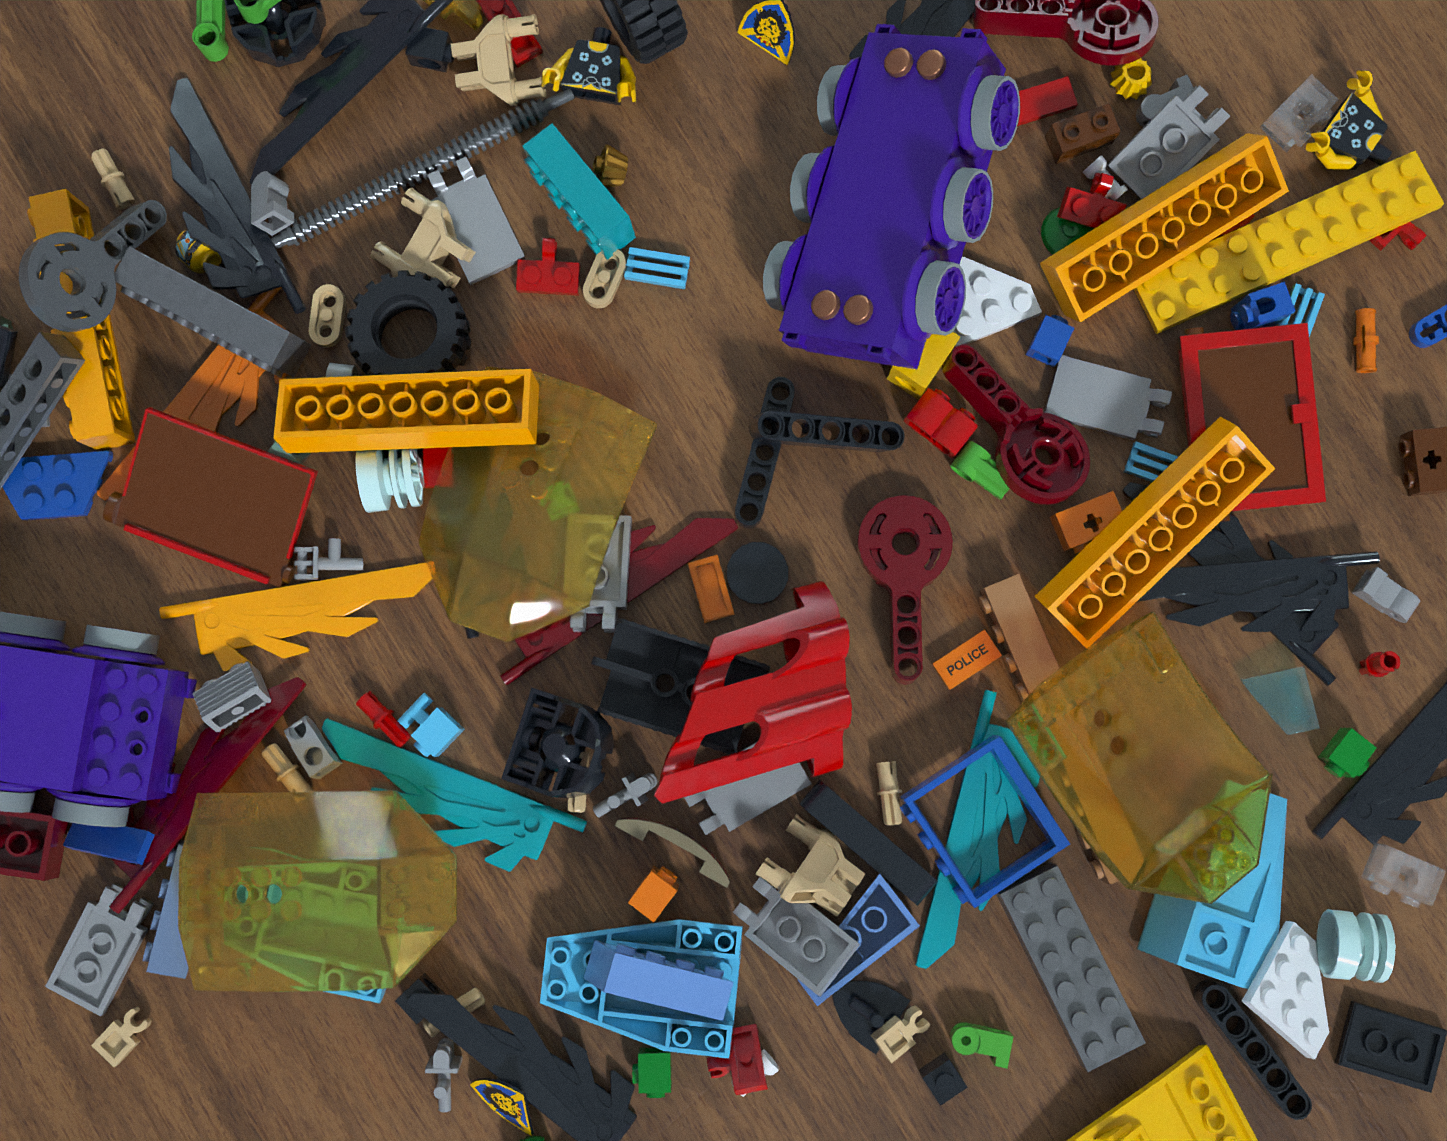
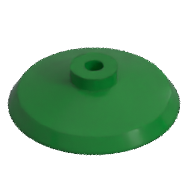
(1059, 233)

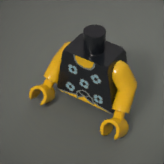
(593, 70)
(1352, 130)

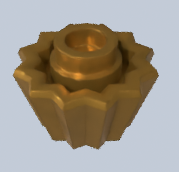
(610, 166)

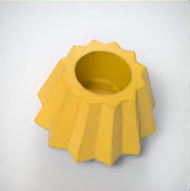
(1132, 79)

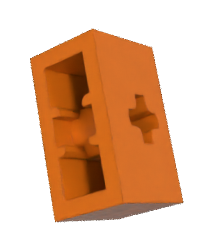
(1070, 526)
(654, 892)

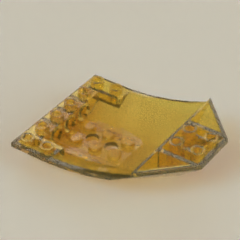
(531, 547)
(1185, 794)
(357, 880)

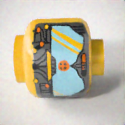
(194, 253)

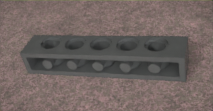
(33, 394)

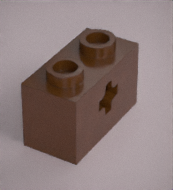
(1425, 445)

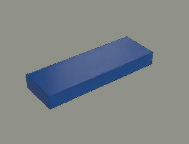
(112, 842)

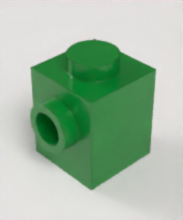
(1347, 754)
(653, 1072)

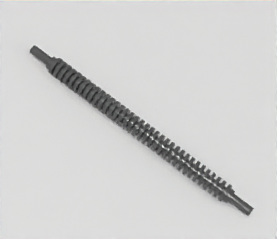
(538, 109)

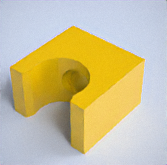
(934, 354)

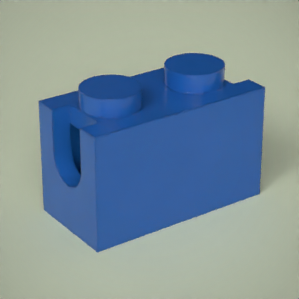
(1258, 310)

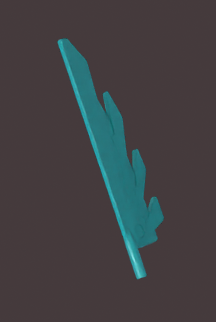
(463, 799)
(974, 831)

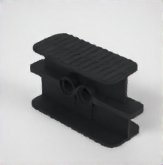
(644, 654)

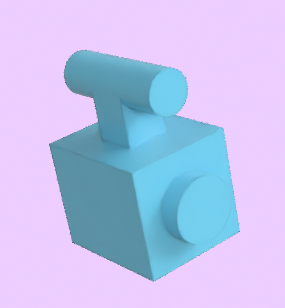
(435, 729)

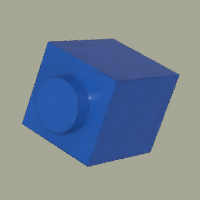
(1050, 340)

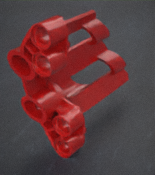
(797, 707)

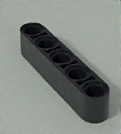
(840, 428)
(760, 467)
(868, 842)
(1265, 1057)

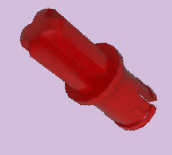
(1379, 664)
(383, 718)

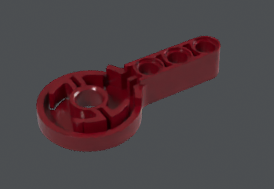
(1079, 29)
(1018, 432)
(905, 573)

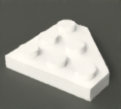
(992, 302)
(1290, 991)

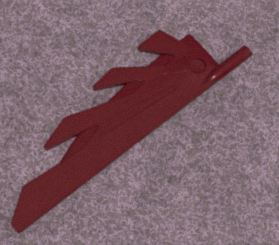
(646, 570)
(205, 772)

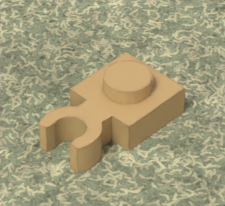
(896, 1035)
(119, 1038)

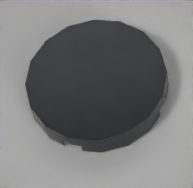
(757, 573)

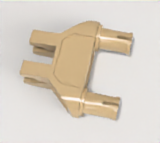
(495, 60)
(429, 243)
(822, 877)

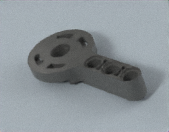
(87, 267)

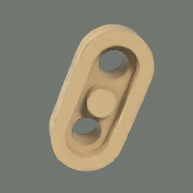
(602, 278)
(327, 317)

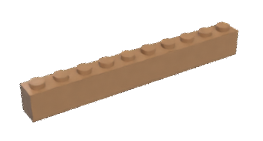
(1026, 655)

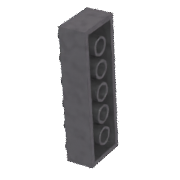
(210, 314)
(1070, 967)

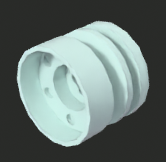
(382, 477)
(1355, 946)

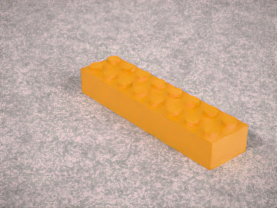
(1165, 226)
(98, 389)
(407, 411)
(1155, 531)

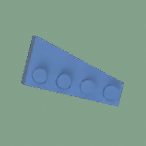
(877, 925)
(658, 981)

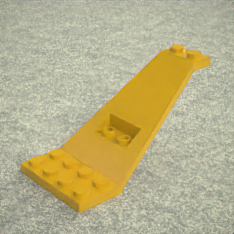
(1179, 1105)

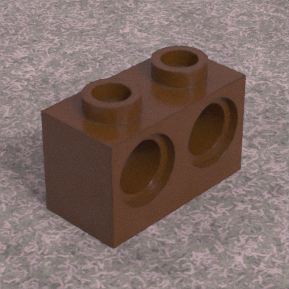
(1082, 133)

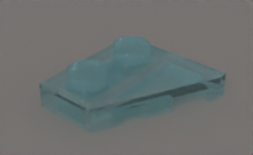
(1285, 698)

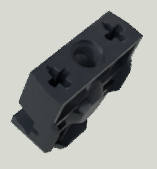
(300, 26)
(554, 751)

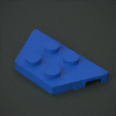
(56, 484)

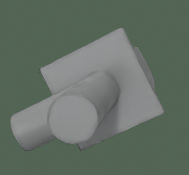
(332, 562)
(634, 789)
(444, 1063)

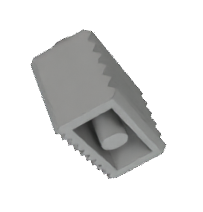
(231, 696)

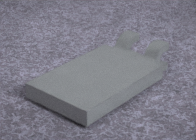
(1168, 144)
(478, 223)
(1104, 399)
(612, 583)
(747, 798)
(798, 938)
(100, 952)

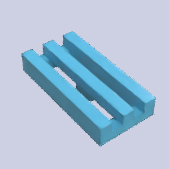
(657, 256)
(1307, 294)
(1145, 449)

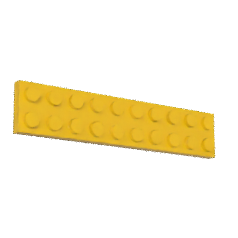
(1289, 241)

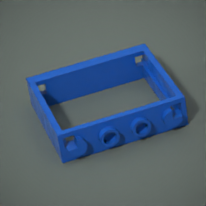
(1055, 837)

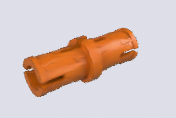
(1365, 340)

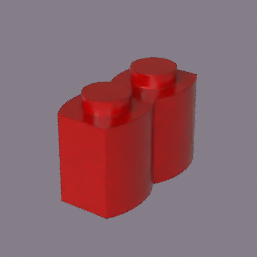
(941, 422)

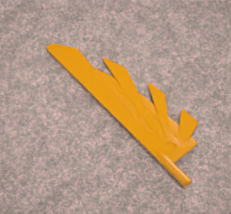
(285, 611)

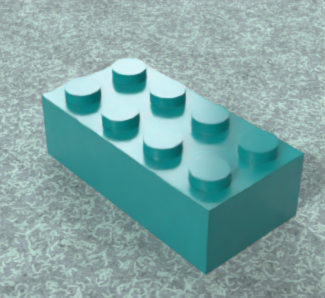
(578, 192)

